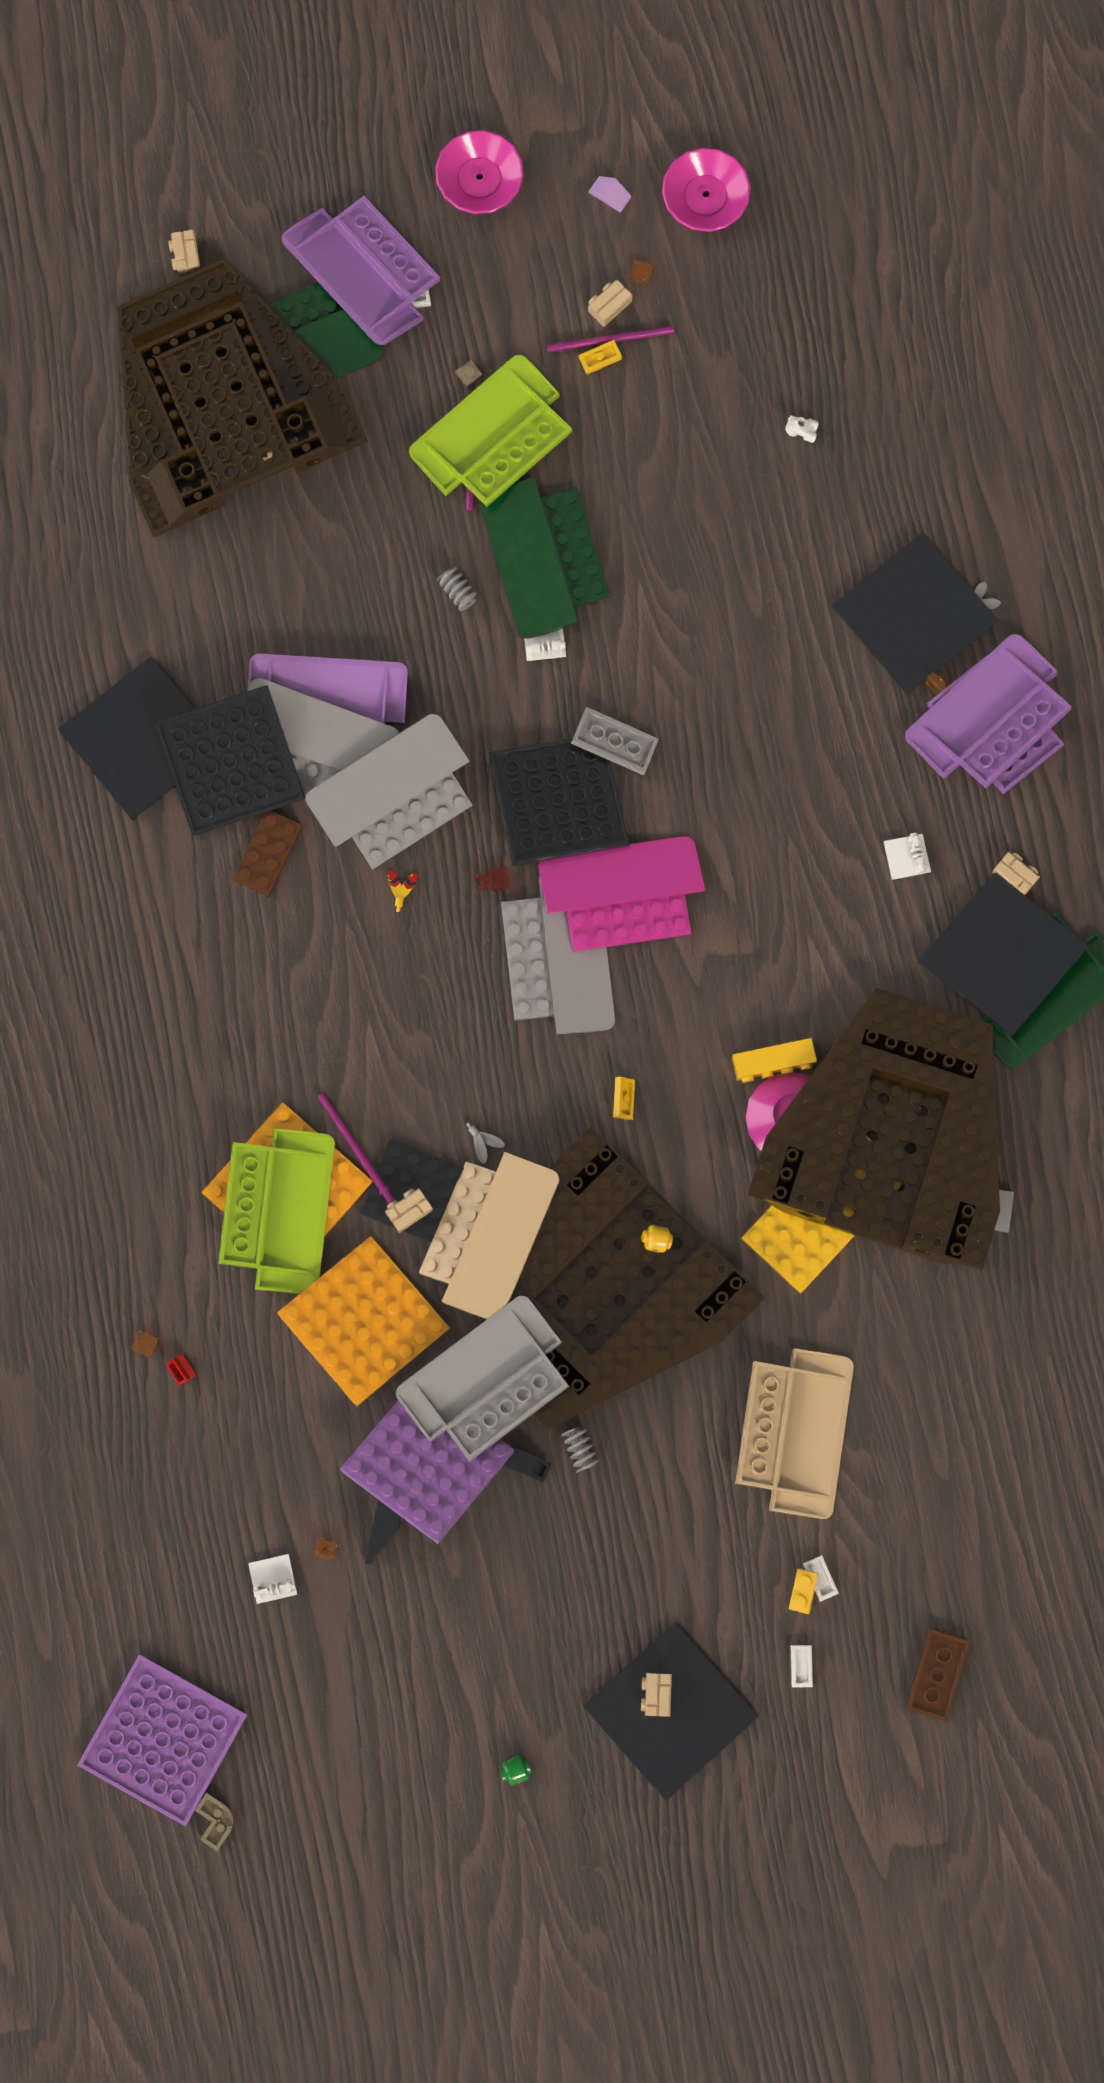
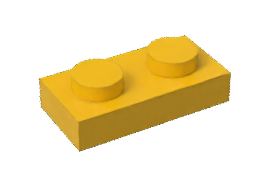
(600, 357)
(624, 1098)
(803, 1591)

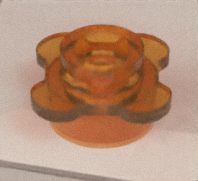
(319, 1552)

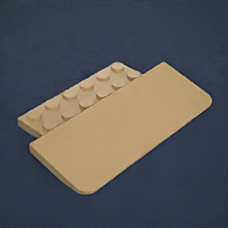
(489, 1233)
(796, 1431)

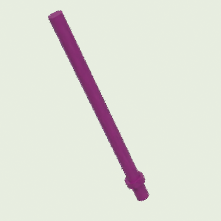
(561, 346)
(384, 1190)

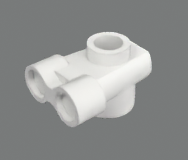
(802, 427)

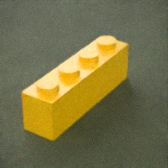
(774, 1059)

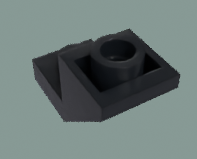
(528, 1464)

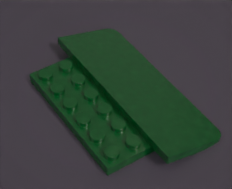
(326, 331)
(544, 556)
(1069, 1000)

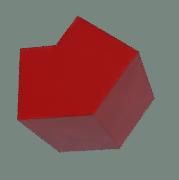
(181, 1370)

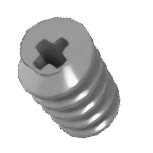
(457, 589)
(580, 1448)

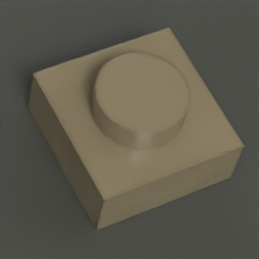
(469, 374)

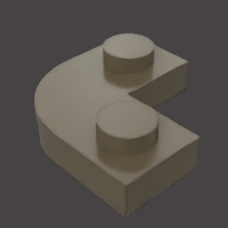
(221, 1821)

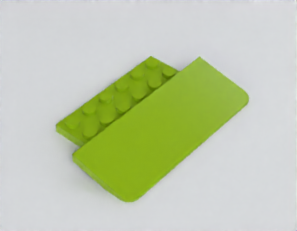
(493, 433)
(278, 1209)

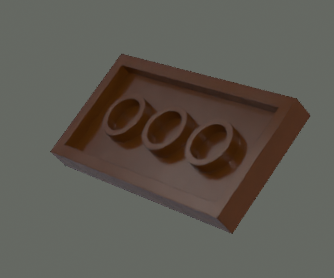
(267, 853)
(938, 1675)

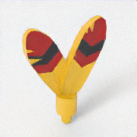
(399, 891)

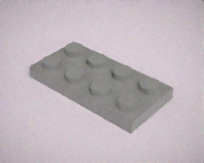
(614, 741)

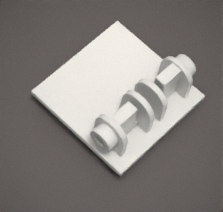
(546, 646)
(907, 856)
(272, 1579)

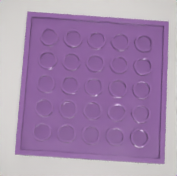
(420, 1478)
(162, 1740)

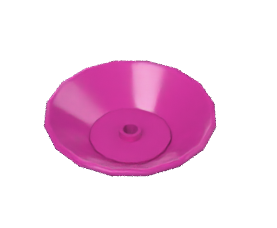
(479, 155)
(710, 173)
(770, 1102)

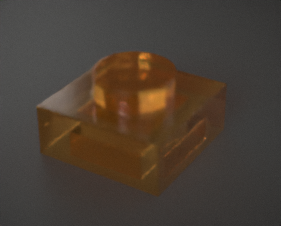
(641, 272)
(936, 683)
(144, 1344)

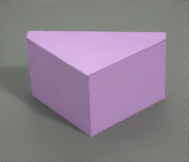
(610, 192)

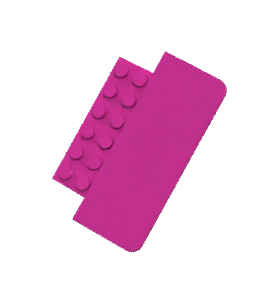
(624, 892)

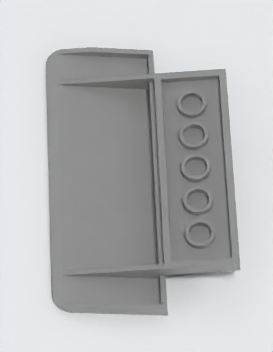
(323, 735)
(394, 792)
(549, 976)
(486, 1380)

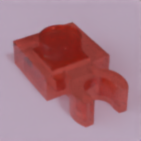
(497, 880)

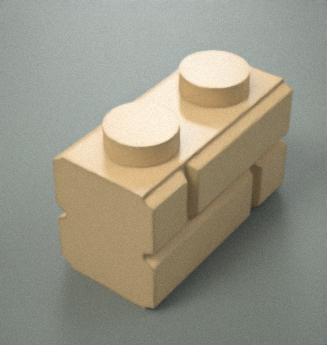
(185, 252)
(609, 302)
(1017, 873)
(408, 1210)
(658, 1694)

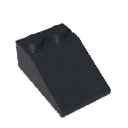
(384, 1527)

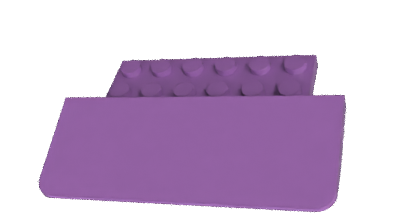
(364, 267)
(359, 686)
(991, 714)

